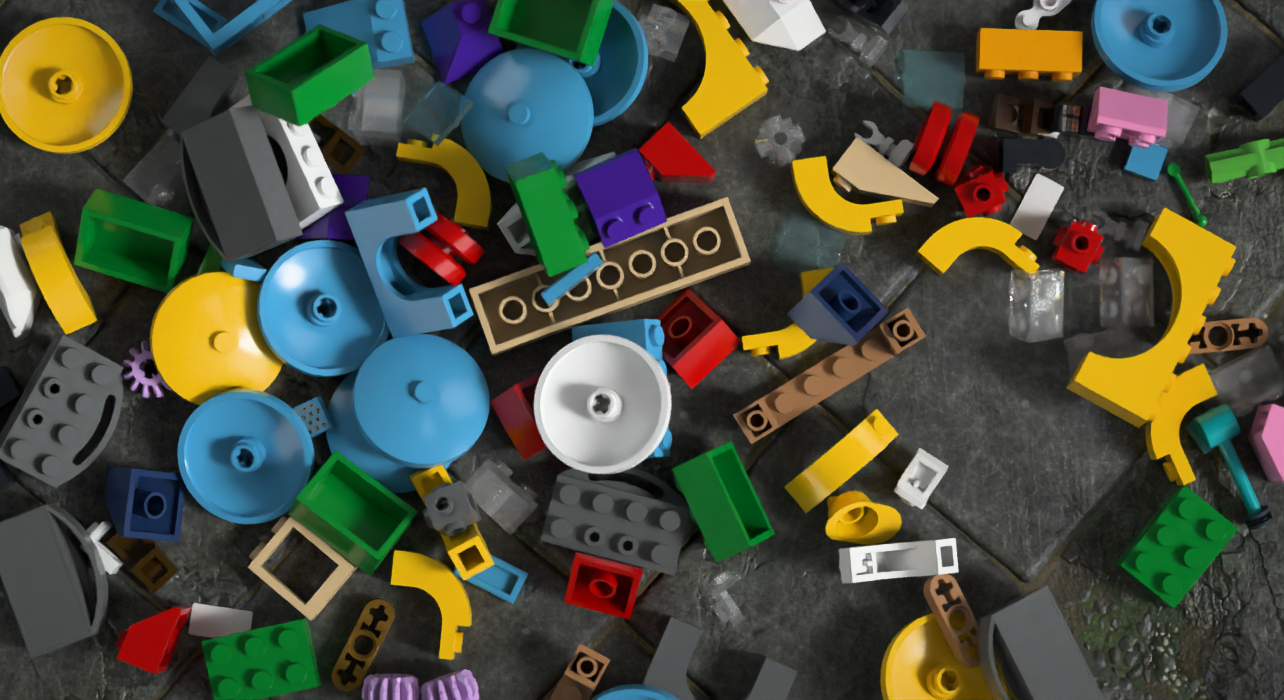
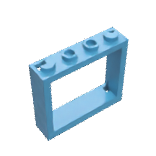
(233, 30)

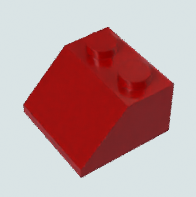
(674, 159)
(694, 338)
(517, 416)
(603, 585)
(153, 640)

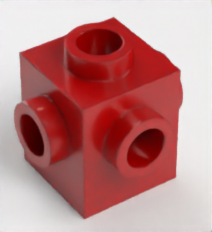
(977, 202)
(1069, 255)

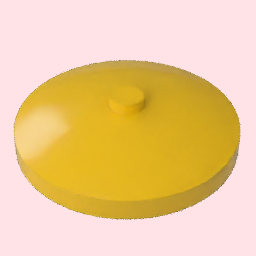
(64, 85)
(210, 338)
(924, 667)

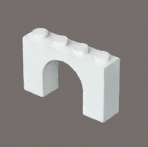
(309, 178)

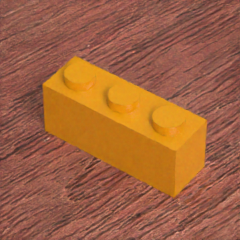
(1029, 54)

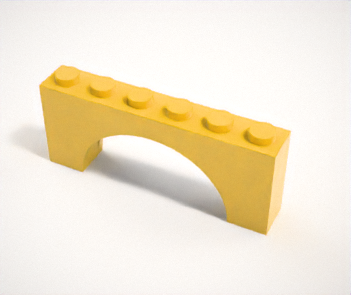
(728, 78)
(1194, 267)

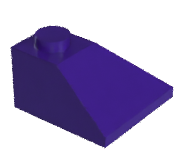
(461, 39)
(335, 225)

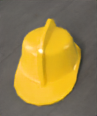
(860, 520)

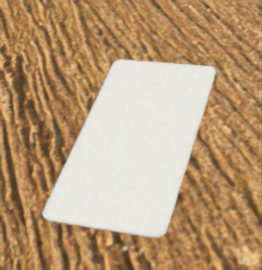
(1036, 206)
(218, 621)

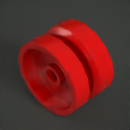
(939, 142)
(441, 246)

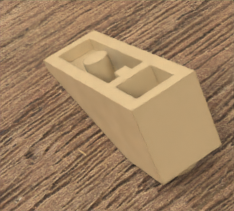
(874, 175)

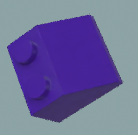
(619, 198)

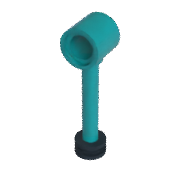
(1218, 429)

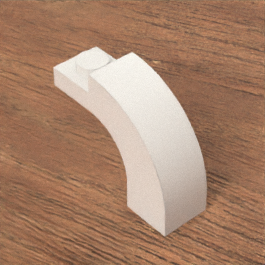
(898, 560)

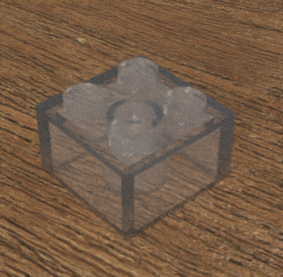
(379, 109)

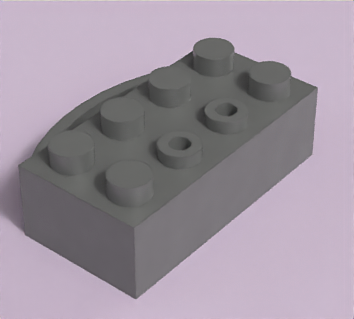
(236, 185)
(62, 412)
(617, 520)
(51, 580)
(1033, 652)

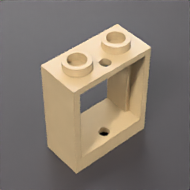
(325, 592)

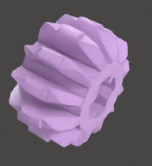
(142, 377)
(452, 686)
(390, 687)

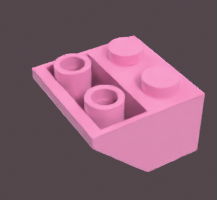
(1128, 117)
(1268, 441)

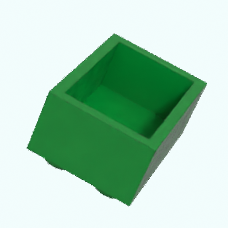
(554, 26)
(309, 75)
(548, 213)
(133, 241)
(722, 502)
(352, 513)
(1176, 546)
(262, 662)

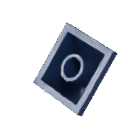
(838, 309)
(145, 503)

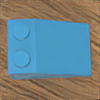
(377, 22)

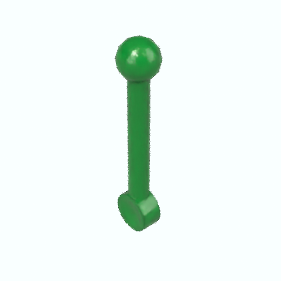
(1173, 171)

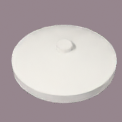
(602, 404)

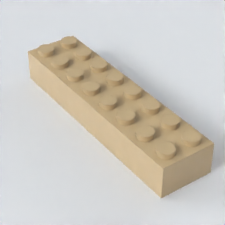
(636, 270)

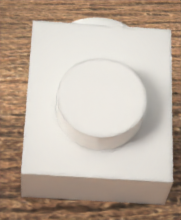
(920, 479)
(110, 561)

